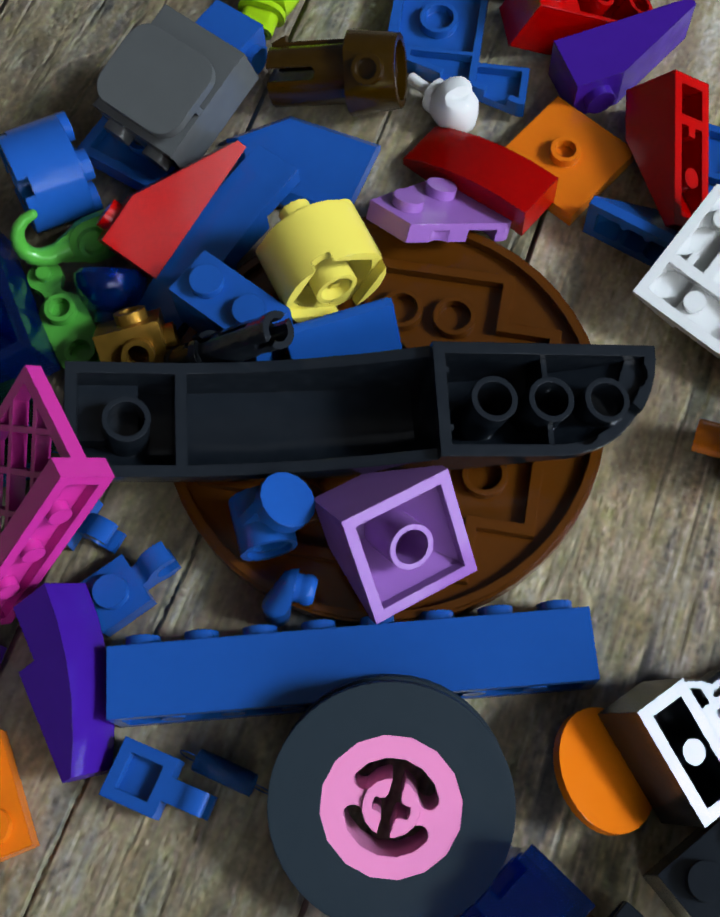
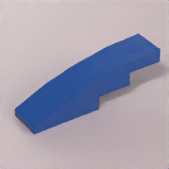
(228, 224)

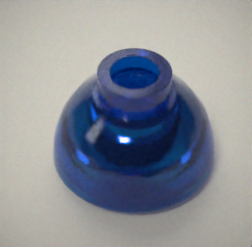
(109, 289)

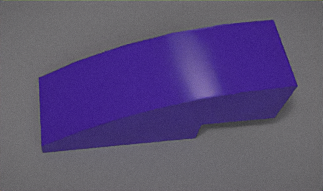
(68, 678)

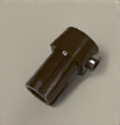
(361, 71)

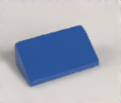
(348, 332)

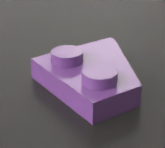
(435, 212)

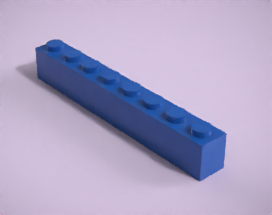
(290, 670)

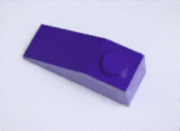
(603, 62)

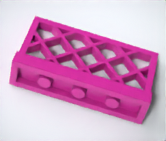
(59, 492)

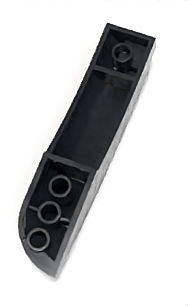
(356, 411)

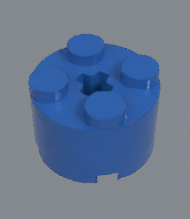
(50, 171)

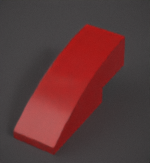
(486, 174)

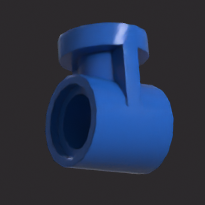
(270, 515)

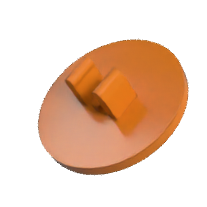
(596, 777)

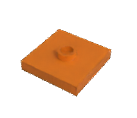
(574, 151)

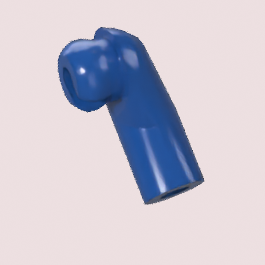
(289, 588)

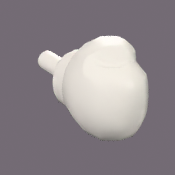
(448, 101)

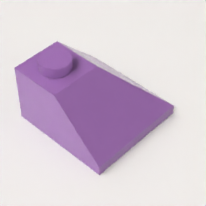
(396, 536)

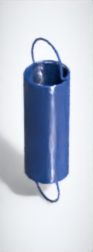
(224, 772)

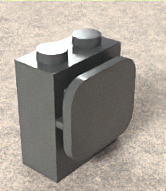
(172, 89)

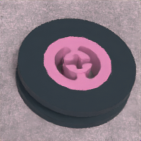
(464, 822)

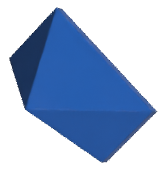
(629, 228)

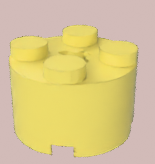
(320, 257)

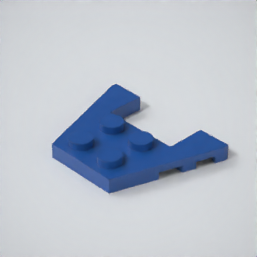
(447, 41)

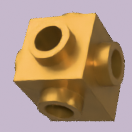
(131, 328)

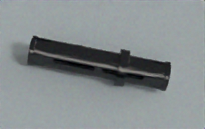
(236, 342)

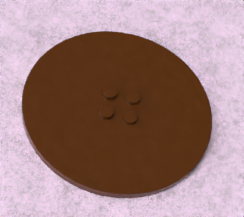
(509, 511)

